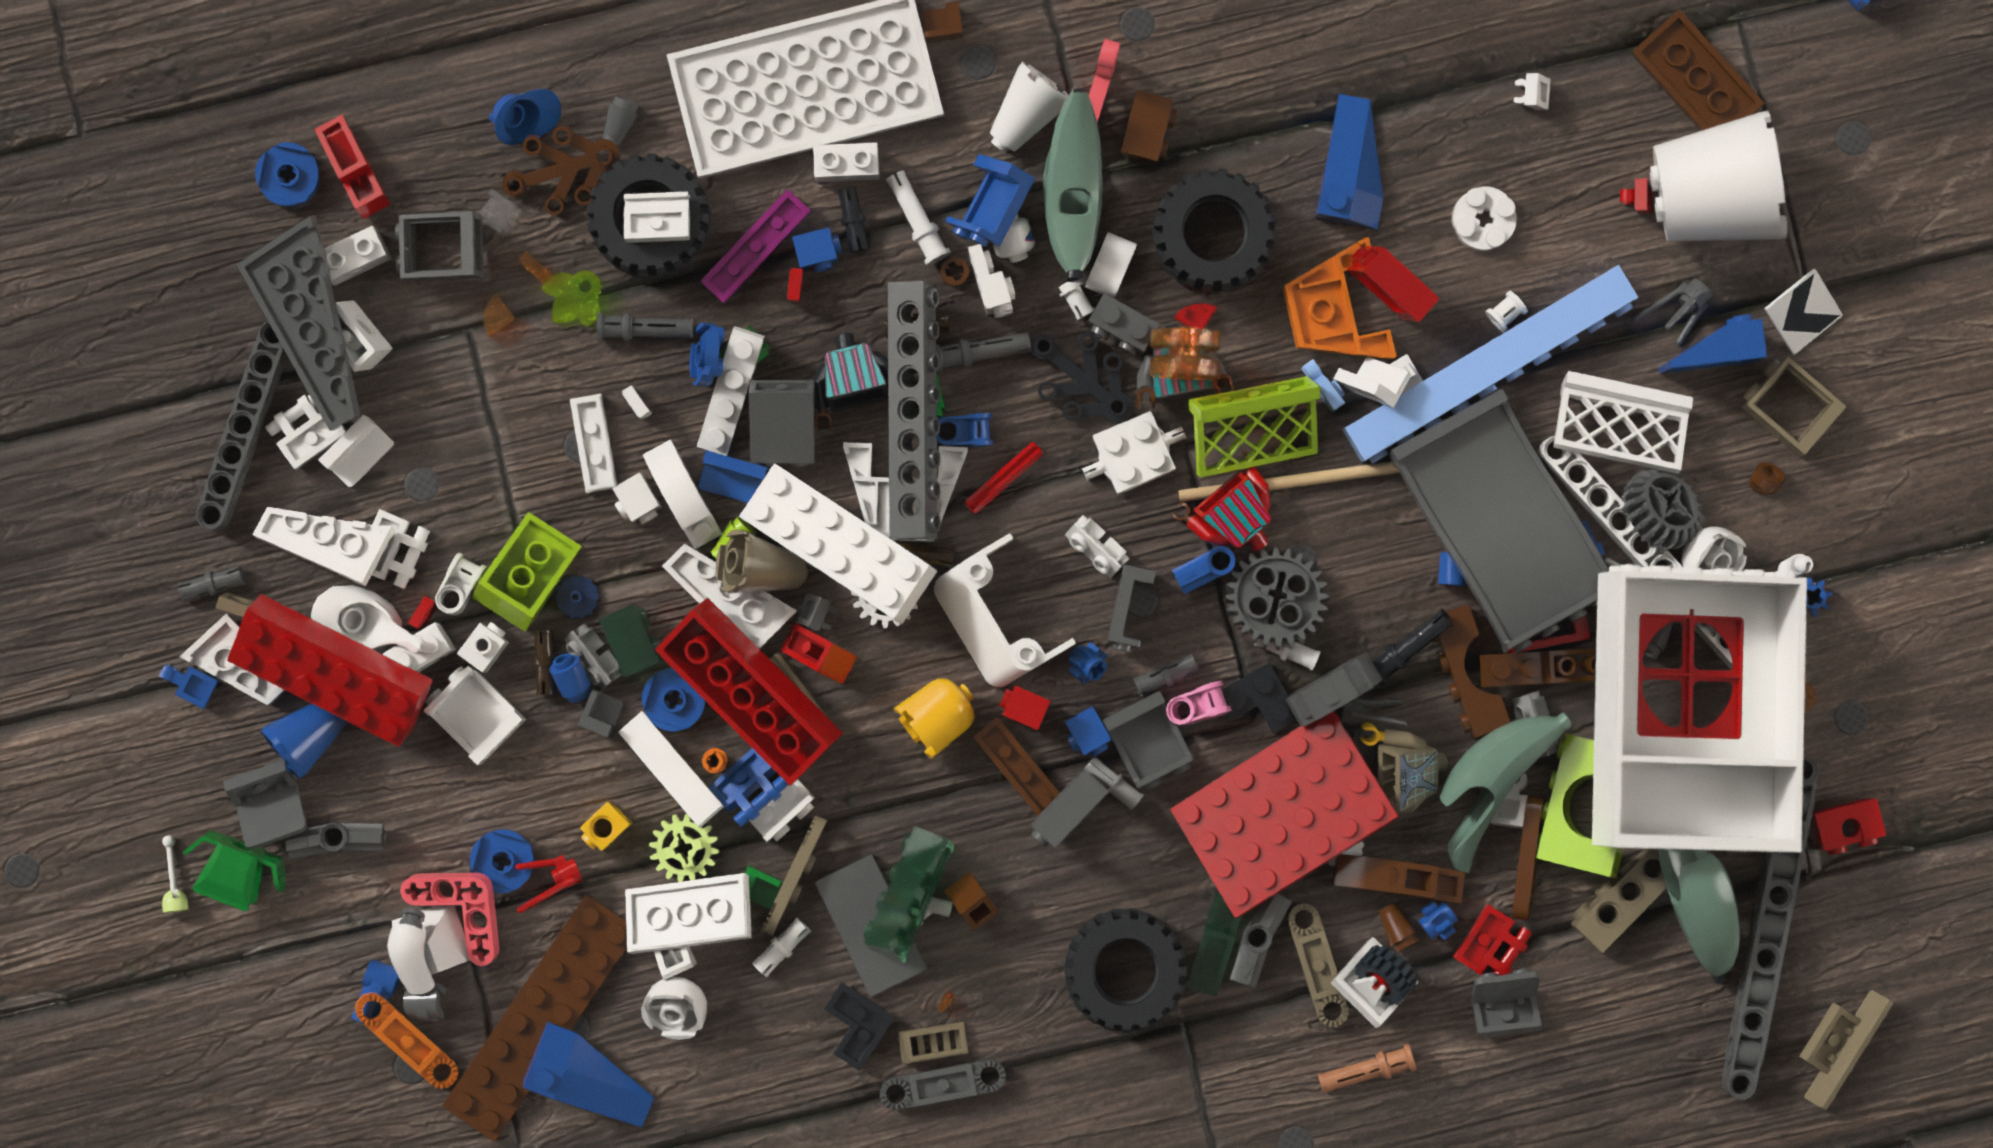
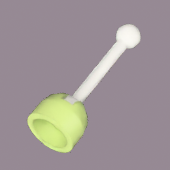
(174, 899)

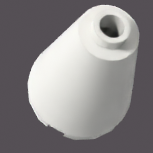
(1026, 108)

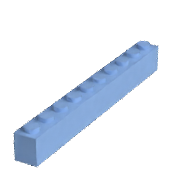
(1490, 363)

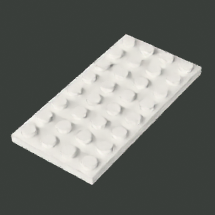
(804, 85)

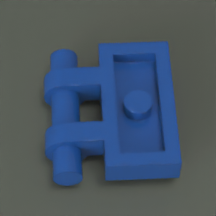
(741, 781)

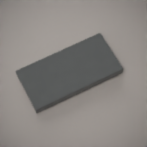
(852, 902)

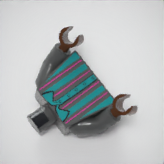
(1155, 389)

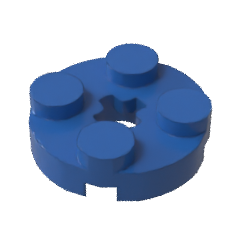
(278, 159)
(704, 355)
(658, 708)
(492, 845)

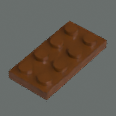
(1695, 74)

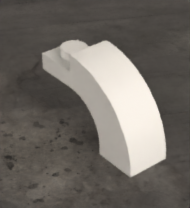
(682, 494)

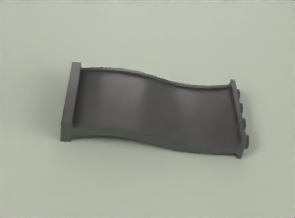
(1502, 521)

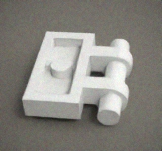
(307, 440)
(416, 543)

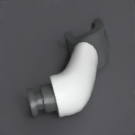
(408, 959)

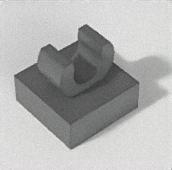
(814, 611)

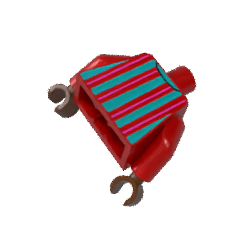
(1233, 512)

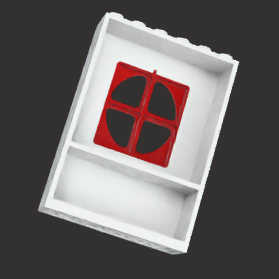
(1713, 784)

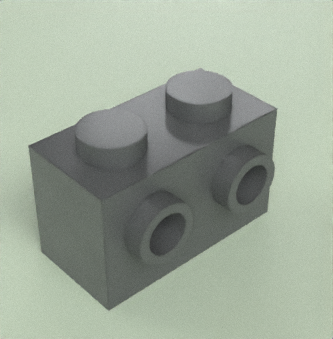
(1122, 324)

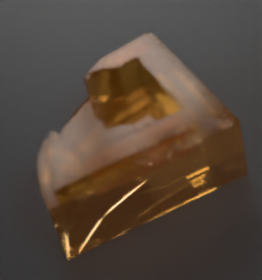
(534, 267)
(497, 316)

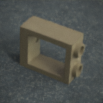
(1832, 406)

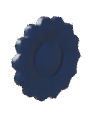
(577, 596)

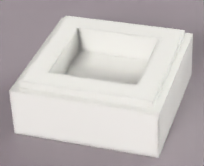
(636, 402)

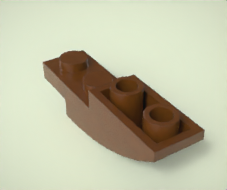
(1538, 667)
(1398, 878)

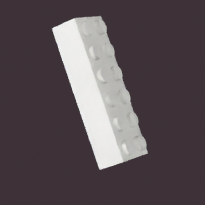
(838, 543)

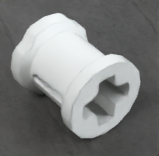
(1506, 311)

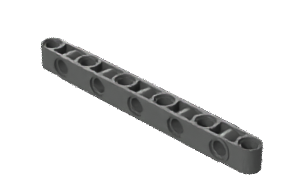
(1767, 931)

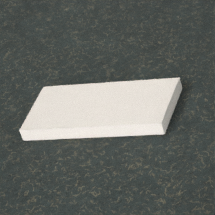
(688, 913)

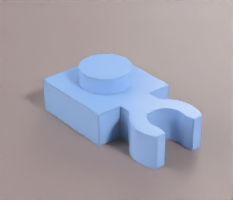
(1329, 391)

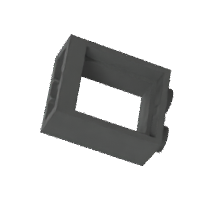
(471, 246)
(1068, 809)

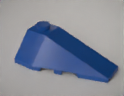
(1351, 174)

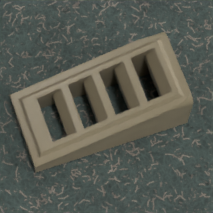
(905, 1043)

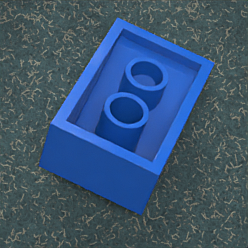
(1732, 344)

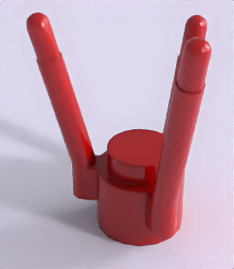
(564, 876)

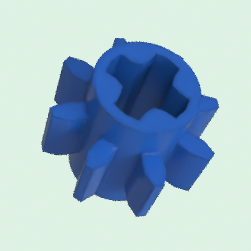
(1819, 595)
(1087, 662)
(1438, 920)

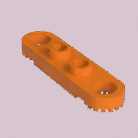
(406, 1040)

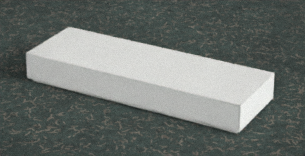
(593, 443)

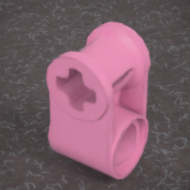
(1204, 704)

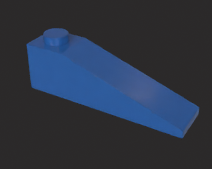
(581, 1076)

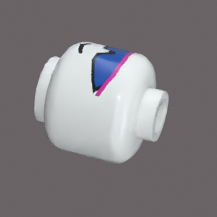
(1017, 241)

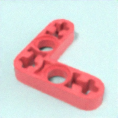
(1103, 75)
(470, 903)

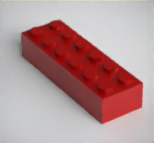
(329, 670)
(748, 691)

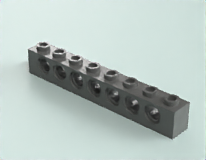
(901, 398)

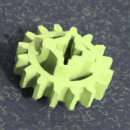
(688, 863)

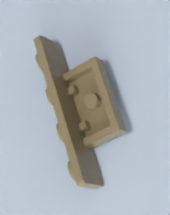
(1839, 1045)

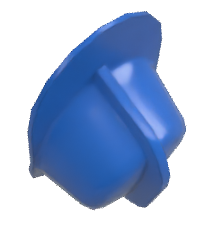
(525, 115)

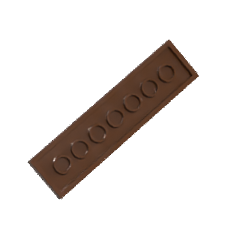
(553, 993)

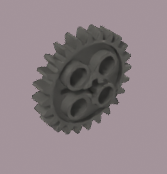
(1304, 605)

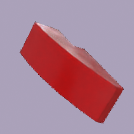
(352, 167)

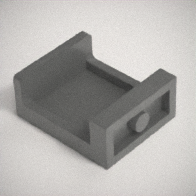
(782, 422)
(1127, 578)
(1148, 741)

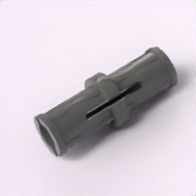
(211, 583)
(1165, 675)

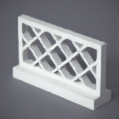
(1623, 397)

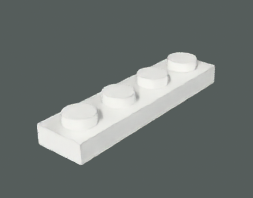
(730, 391)

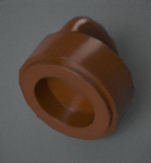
(1767, 479)

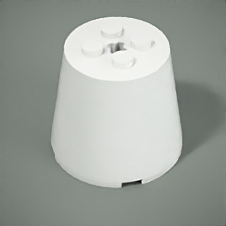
(1721, 183)

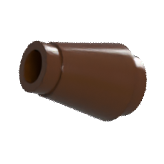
(1397, 928)

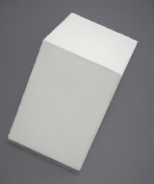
(674, 961)

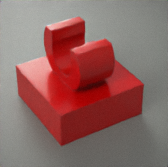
(1640, 196)

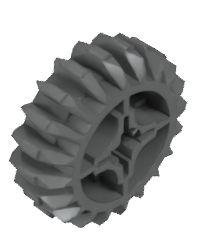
(1662, 508)

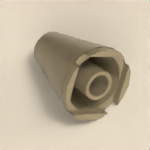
(757, 565)

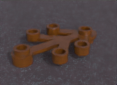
(565, 166)

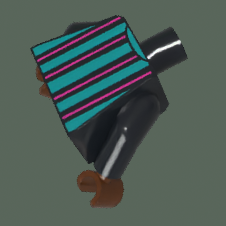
(849, 378)

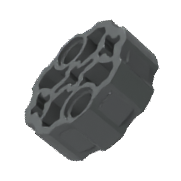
(1333, 689)

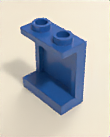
(994, 202)

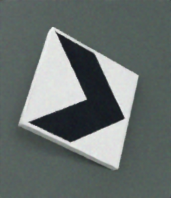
(1803, 311)

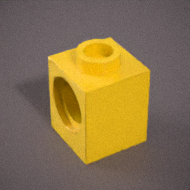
(617, 819)

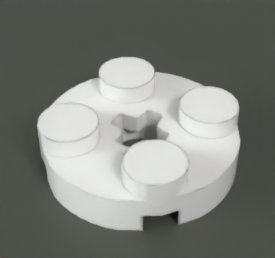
(1499, 208)

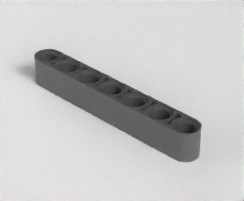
(233, 438)

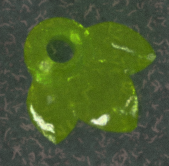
(570, 300)

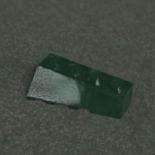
(908, 894)

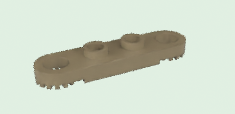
(802, 864)
(1317, 964)

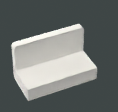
(1375, 381)
(357, 451)

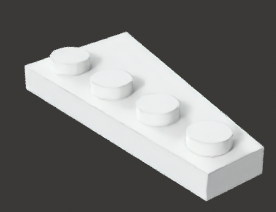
(333, 544)
(754, 613)

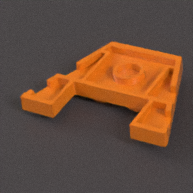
(1324, 315)

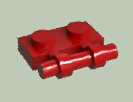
(1486, 937)

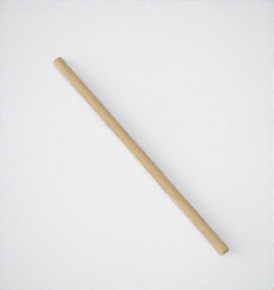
(1302, 479)

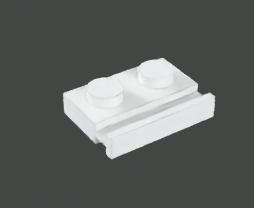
(656, 217)

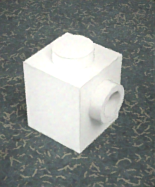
(636, 499)
(484, 646)

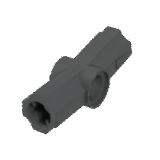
(355, 838)
(1250, 957)

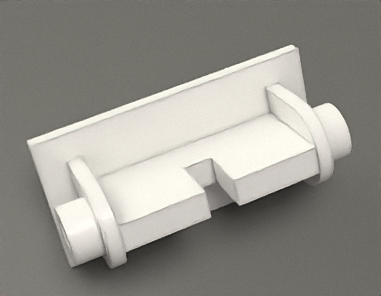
(1105, 557)

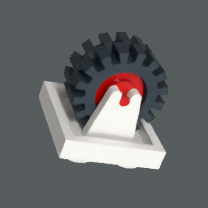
(1375, 981)

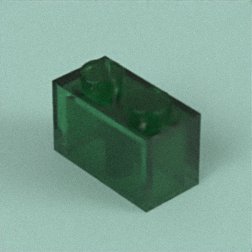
(631, 639)

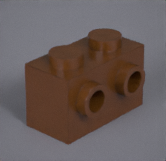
(1147, 127)

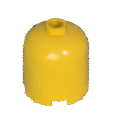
(937, 714)

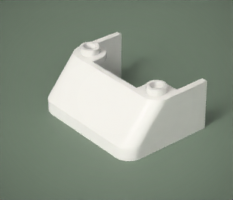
(978, 629)

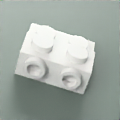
(994, 289)

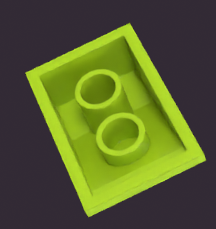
(526, 571)

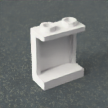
(474, 713)

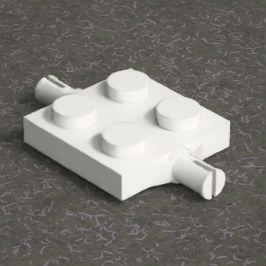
(1134, 453)

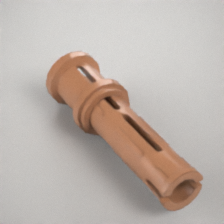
(1383, 1065)

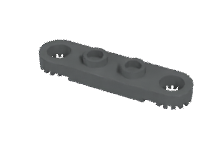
(943, 1084)

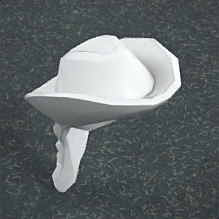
(373, 626)

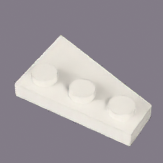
(212, 652)

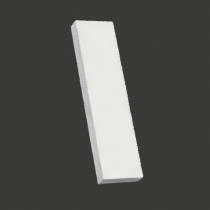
(671, 769)

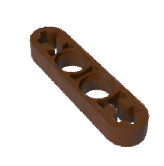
(1527, 858)

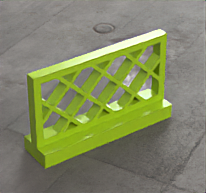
(1249, 401)

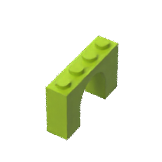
(1560, 839)

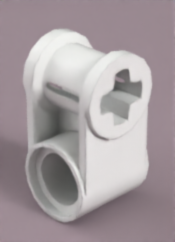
(459, 582)

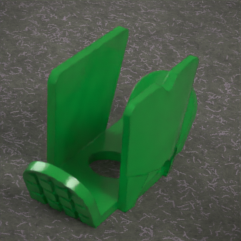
(235, 873)

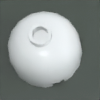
(1714, 549)
(675, 1008)

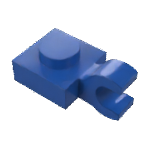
(193, 685)

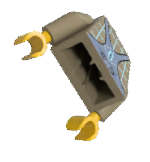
(1406, 767)

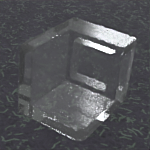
(499, 213)

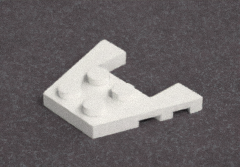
(874, 491)

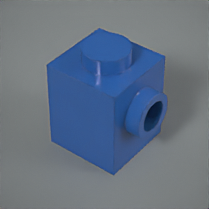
(817, 250)
(1087, 733)

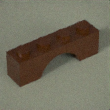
(1480, 710)

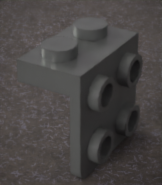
(267, 804)
(1506, 1003)

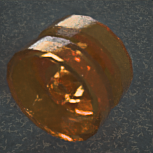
(1185, 347)

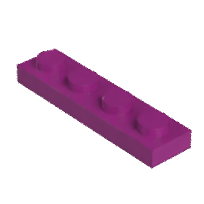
(755, 246)

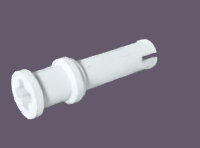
(924, 231)

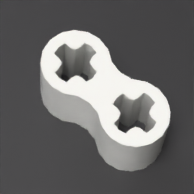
(1111, 265)

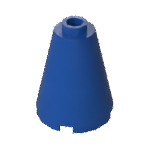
(303, 736)

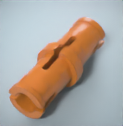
(707, 764)

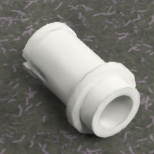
(1076, 299)

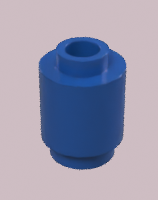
(570, 677)

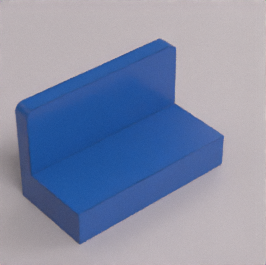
(731, 476)

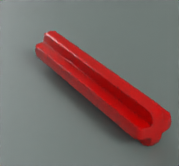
(1004, 478)

